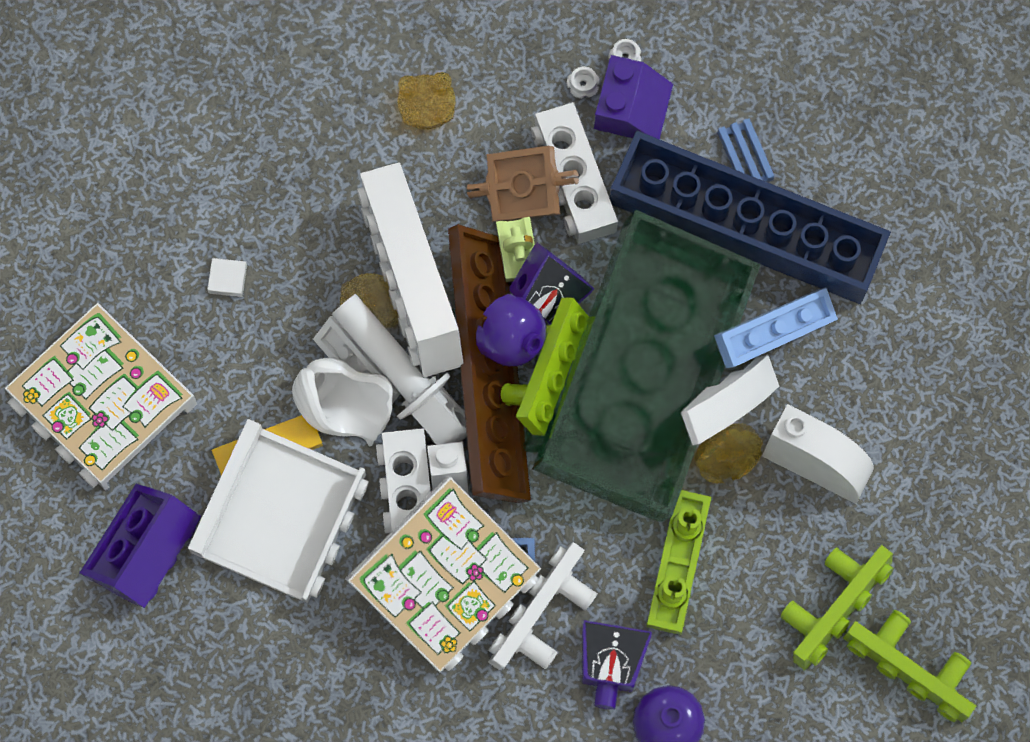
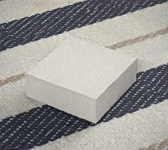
(227, 277)

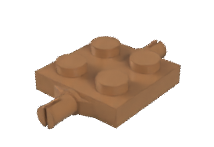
(523, 184)

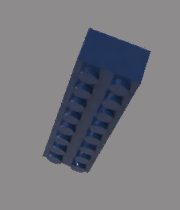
(749, 217)

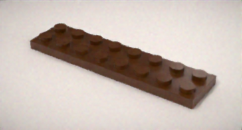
(492, 427)

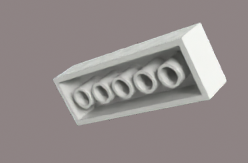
(410, 271)

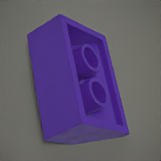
(141, 544)

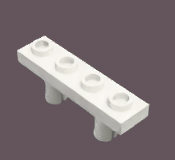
(523, 619)

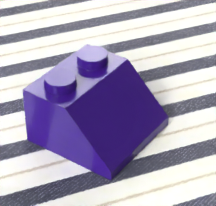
(632, 99)

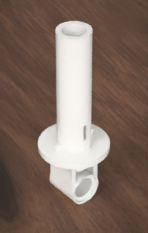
(423, 396)

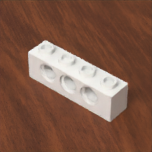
(565, 125)
(398, 448)

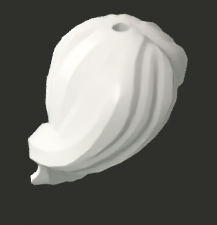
(343, 400)

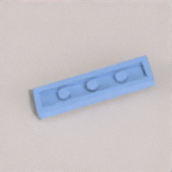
(775, 327)

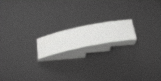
(730, 400)

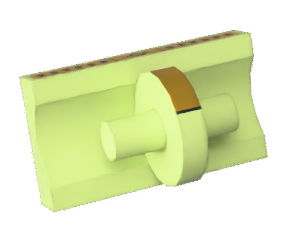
(515, 244)

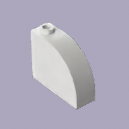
(819, 454)

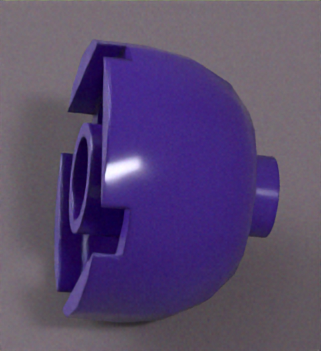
(511, 331)
(668, 716)

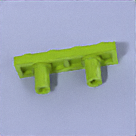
(548, 379)
(678, 563)
(835, 620)
(920, 682)

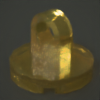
(729, 453)

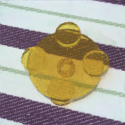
(426, 100)
(375, 296)

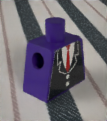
(546, 280)
(611, 659)

